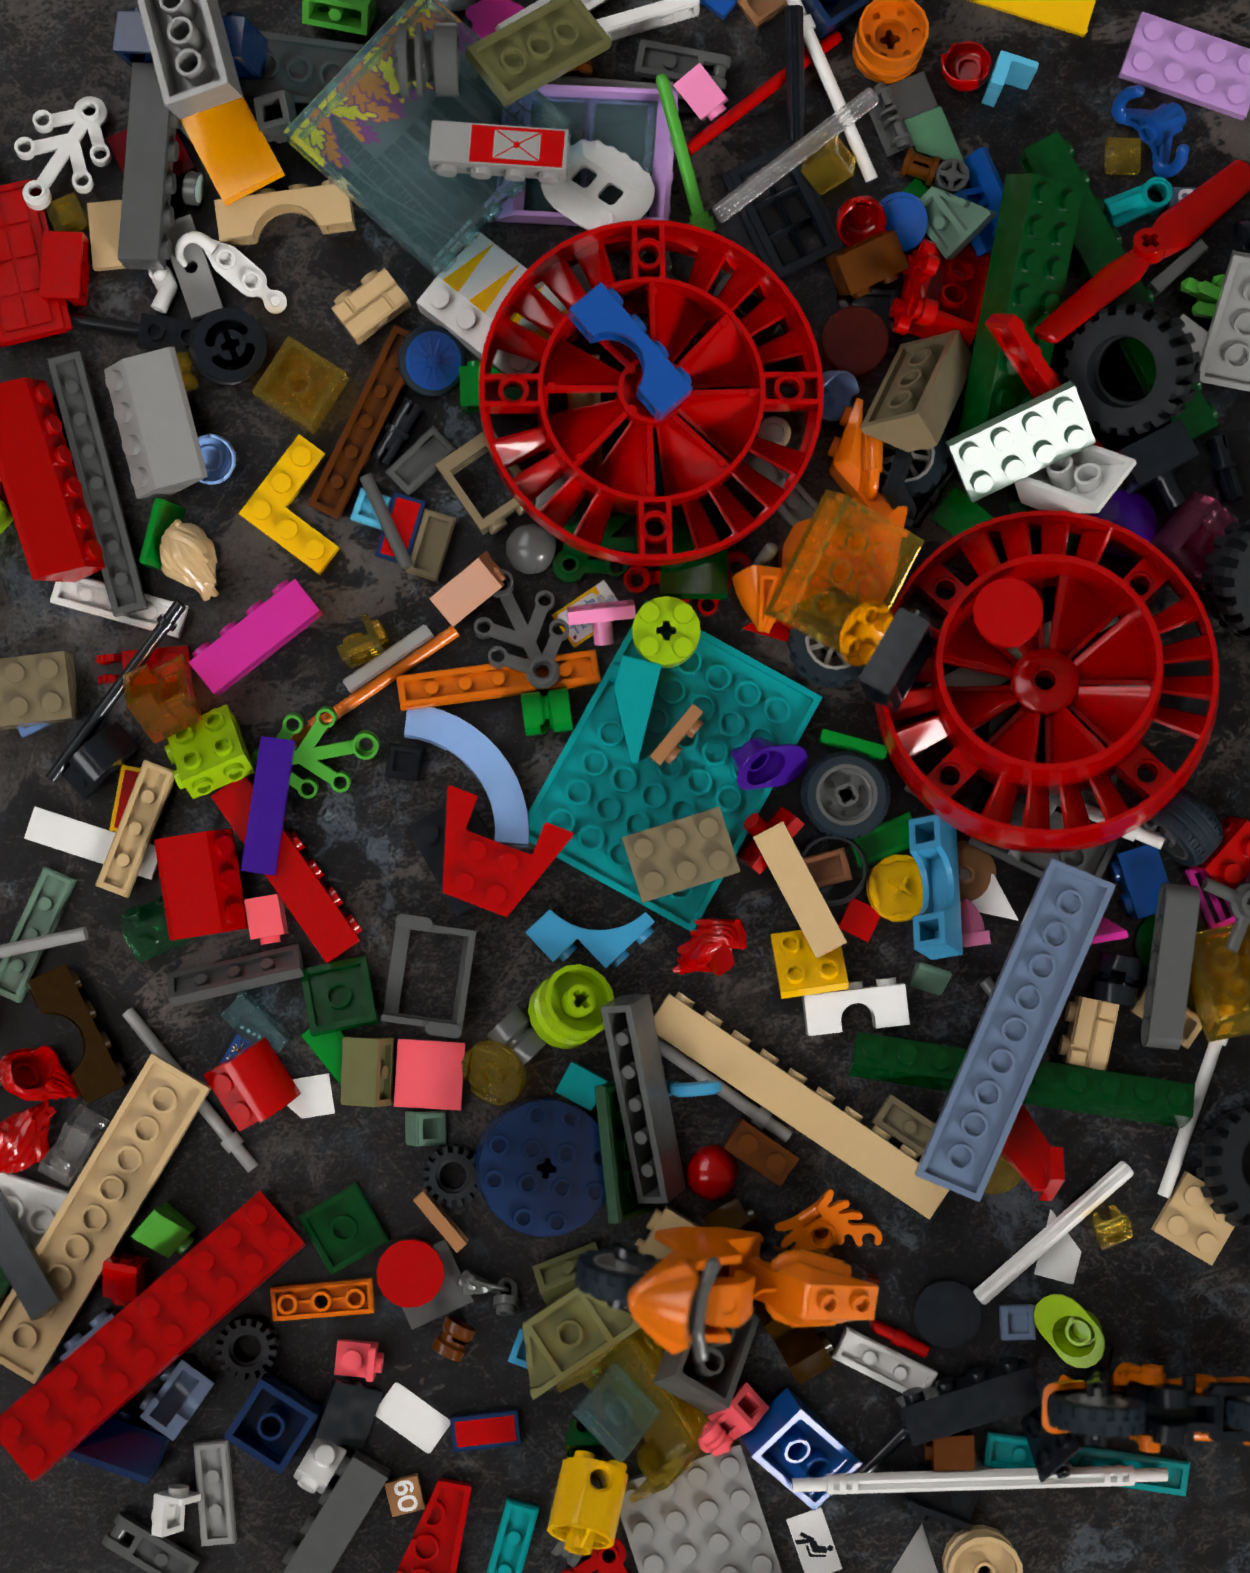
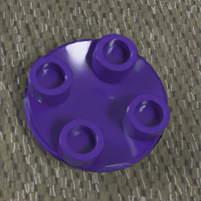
(1130, 512)

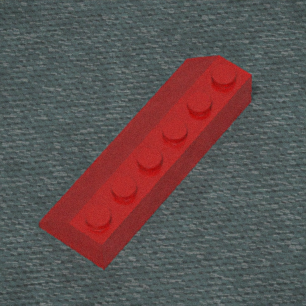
(44, 486)

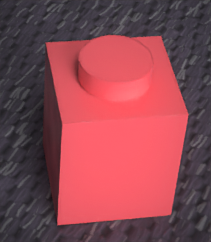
(266, 918)

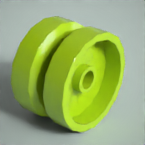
(568, 1006)

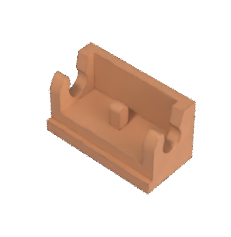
(469, 589)

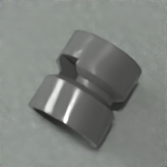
(517, 1035)

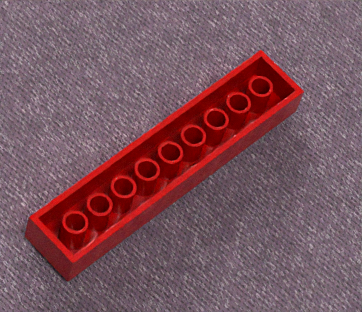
(147, 1336)

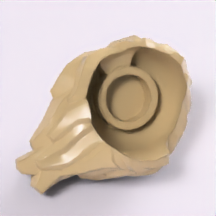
(189, 558)

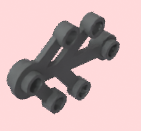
(525, 637)

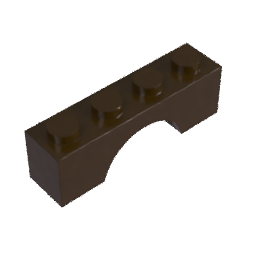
(58, 995)

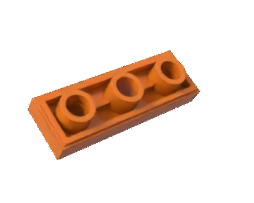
(343, 1298)

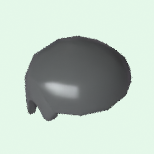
(531, 548)

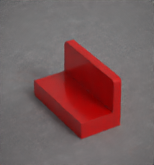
(65, 266)

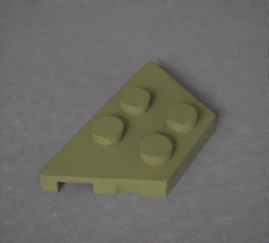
(570, 1336)

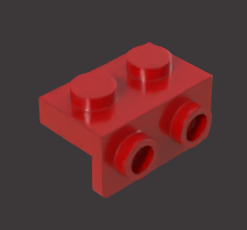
(1232, 857)

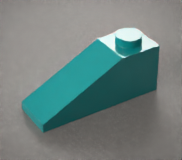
(634, 693)

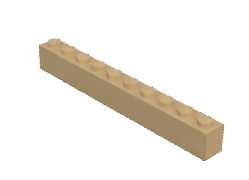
(796, 1103)

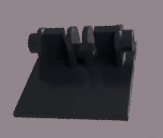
(1049, 1450)

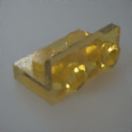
(361, 649)

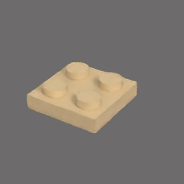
(1192, 1222)

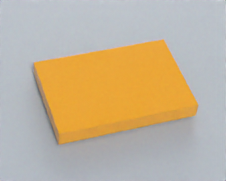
(232, 149)

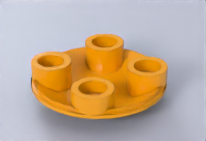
(864, 631)

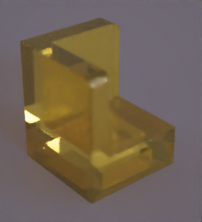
(829, 166)

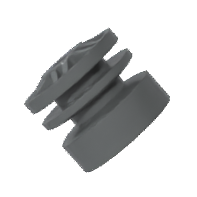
(428, 59)

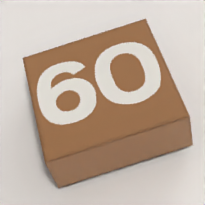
(405, 1495)

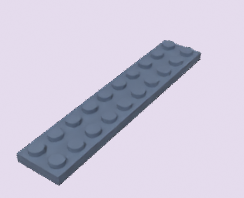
(1014, 1029)

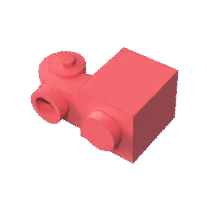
(729, 1424)

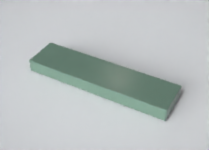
(38, 919)

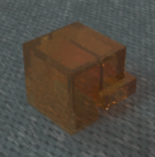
(163, 699)

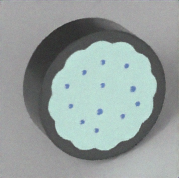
(193, 188)

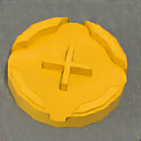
(895, 888)

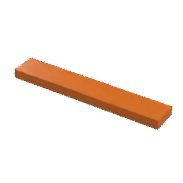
(486, 682)

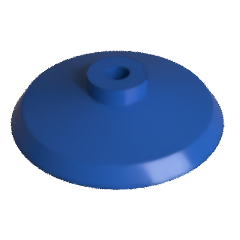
(907, 217)

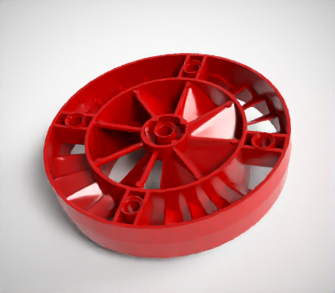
(719, 359)
(1119, 715)

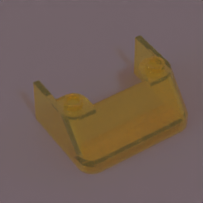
(674, 1435)

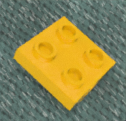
(799, 969)

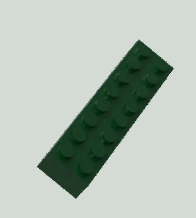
(1022, 279)

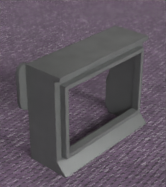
(433, 1026)

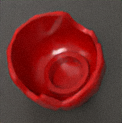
(966, 66)
(860, 219)
(712, 1172)

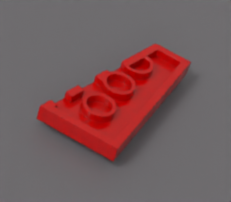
(440, 1530)

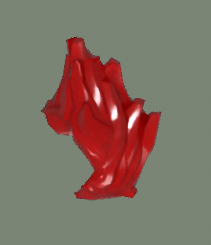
(711, 946)
(35, 1075)
(25, 1138)

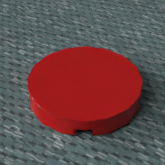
(1007, 612)
(410, 1273)

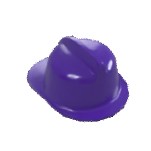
(767, 764)

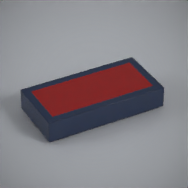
(407, 517)
(485, 1430)

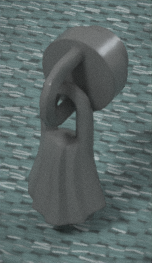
(505, 1305)

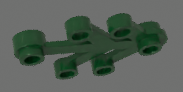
(593, 566)

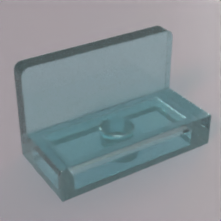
(254, 1022)

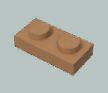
(687, 725)

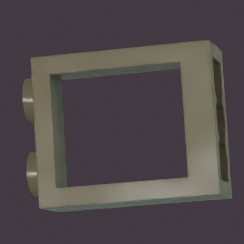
(460, 459)

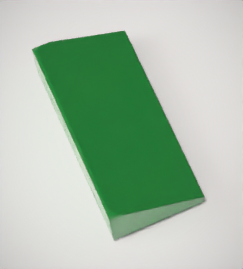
(161, 518)

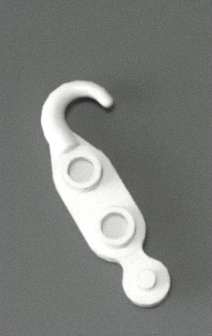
(234, 268)

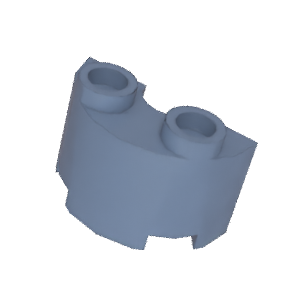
(176, 1400)

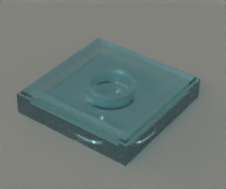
(617, 1412)

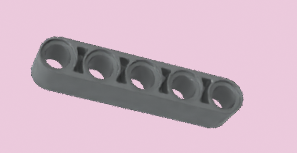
(1170, 966)

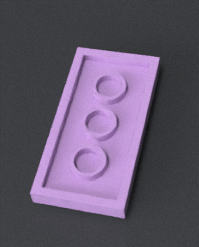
(1189, 65)

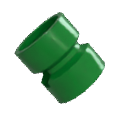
(546, 711)

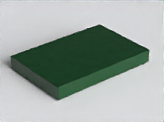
(701, 577)

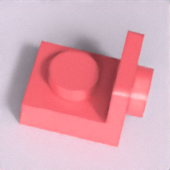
(358, 1359)

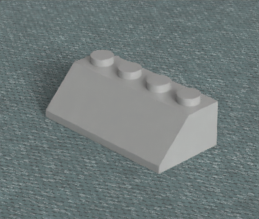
(155, 423)

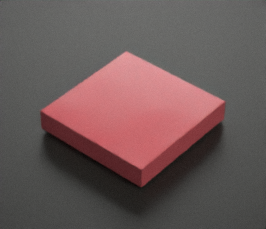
(429, 1074)

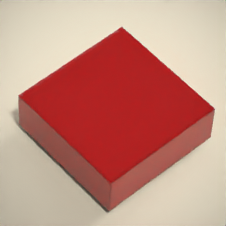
(859, 919)

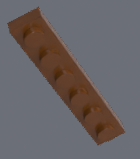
(361, 430)

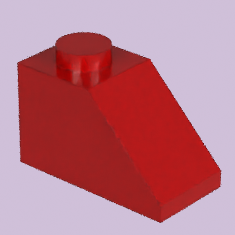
(124, 1277)

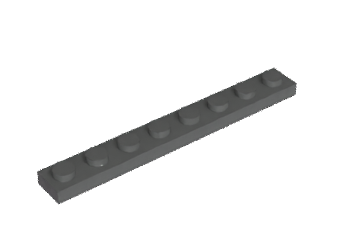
(97, 482)

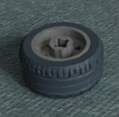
(865, 785)
(1189, 829)

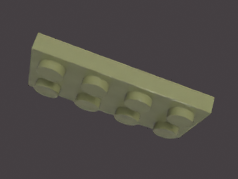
(537, 49)

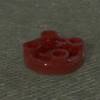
(854, 340)

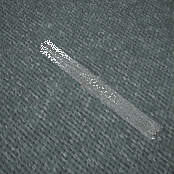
(795, 155)

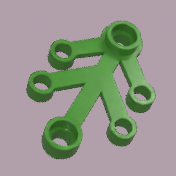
(309, 754)

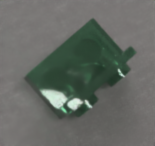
(147, 930)

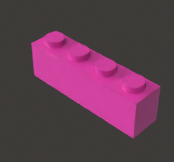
(255, 637)

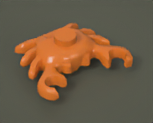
(825, 1225)

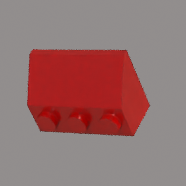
(201, 884)

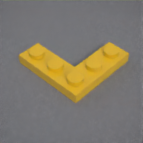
(270, 501)

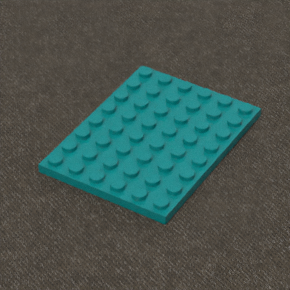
(608, 798)

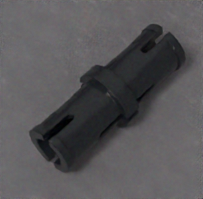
(396, 431)

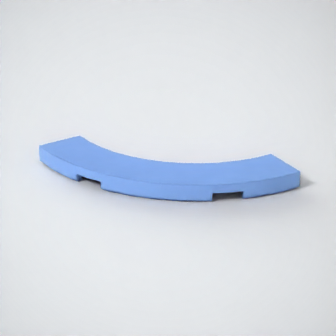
(485, 763)

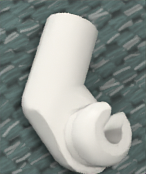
(166, 287)

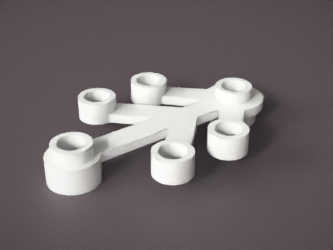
(66, 147)

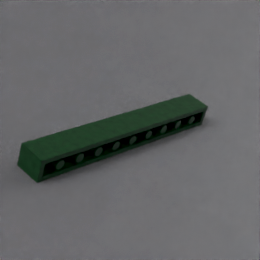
(1094, 248)
(1052, 1085)

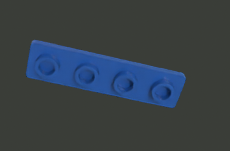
(985, 191)

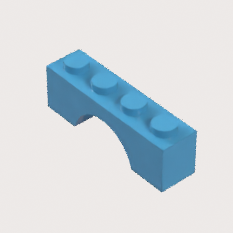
(938, 924)

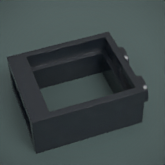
(898, 658)

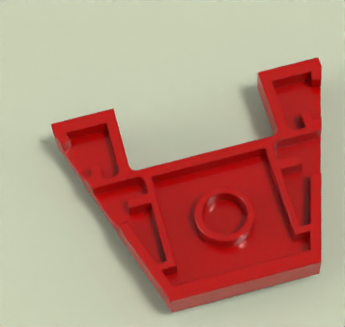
(489, 871)

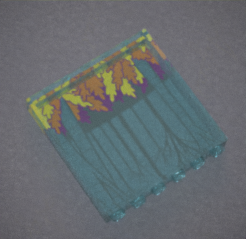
(380, 142)

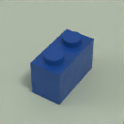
(1140, 877)

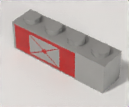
(499, 151)

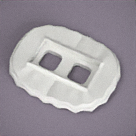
(612, 168)

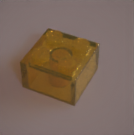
(300, 385)

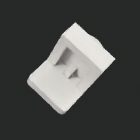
(319, 1465)
(169, 1509)

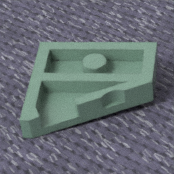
(953, 220)

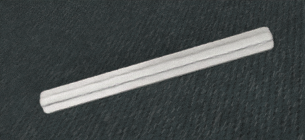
(1053, 1232)

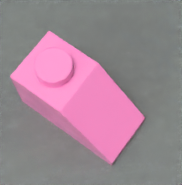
(702, 93)

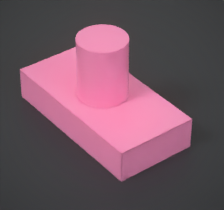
(601, 617)

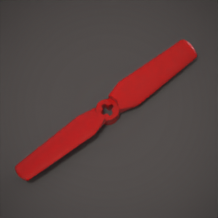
(1169, 234)

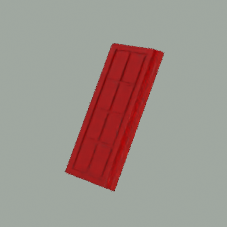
(22, 310)

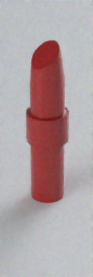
(899, 1337)

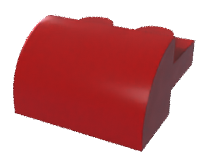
(252, 1084)

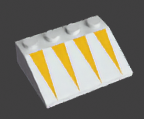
(469, 298)

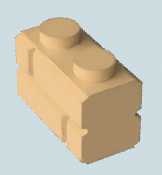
(370, 305)
(1088, 1033)

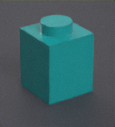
(579, 1085)

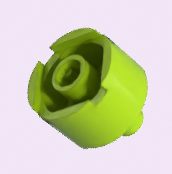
(680, 619)

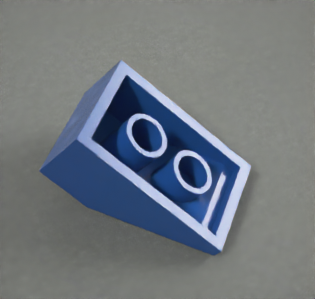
(798, 1444)

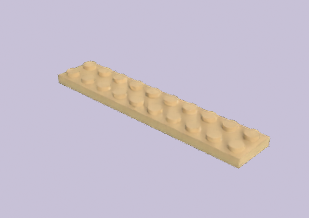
(102, 1208)

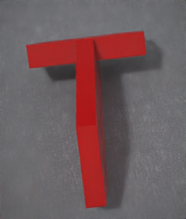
(1034, 1157)

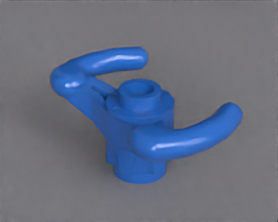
(1155, 129)

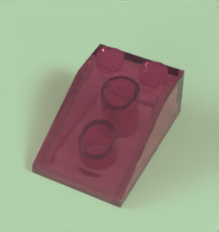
(1190, 535)

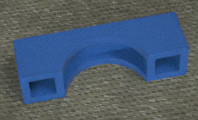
(603, 318)

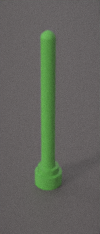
(699, 216)

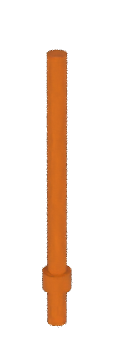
(382, 680)

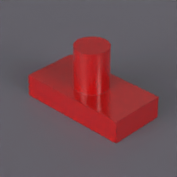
(755, 825)

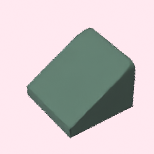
(930, 978)
(425, 1128)

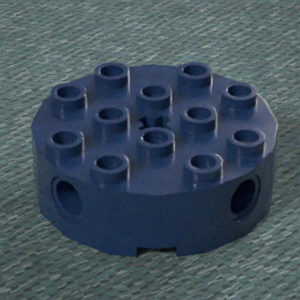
(509, 1173)

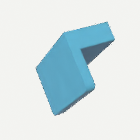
(1009, 70)

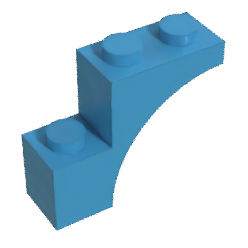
(608, 946)

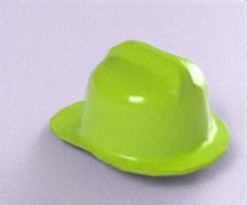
(1070, 1330)

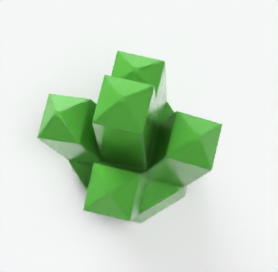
(1205, 294)

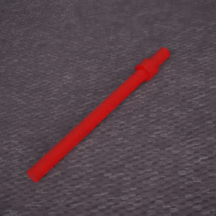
(755, 98)

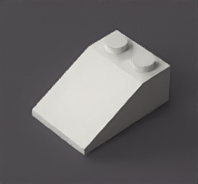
(1077, 482)

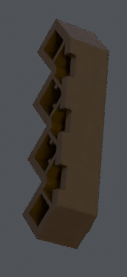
(800, 1346)

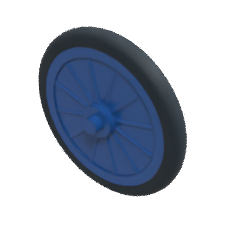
(431, 360)

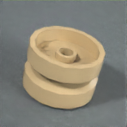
(979, 1548)

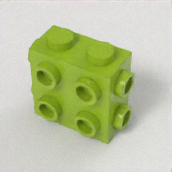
(209, 753)

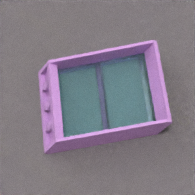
(618, 118)

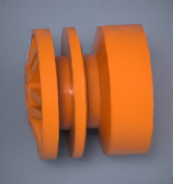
(902, 27)

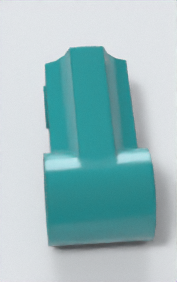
(1136, 203)

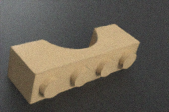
(245, 218)

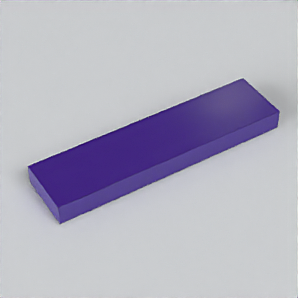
(268, 805)

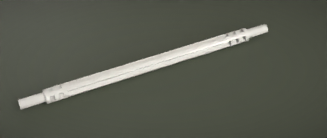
(976, 1480)

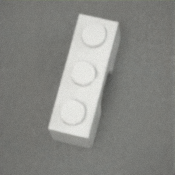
(885, 1001)

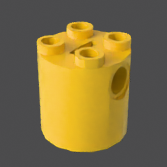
(587, 1503)

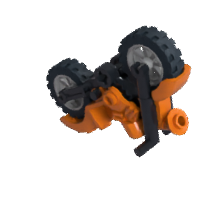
(1148, 1406)

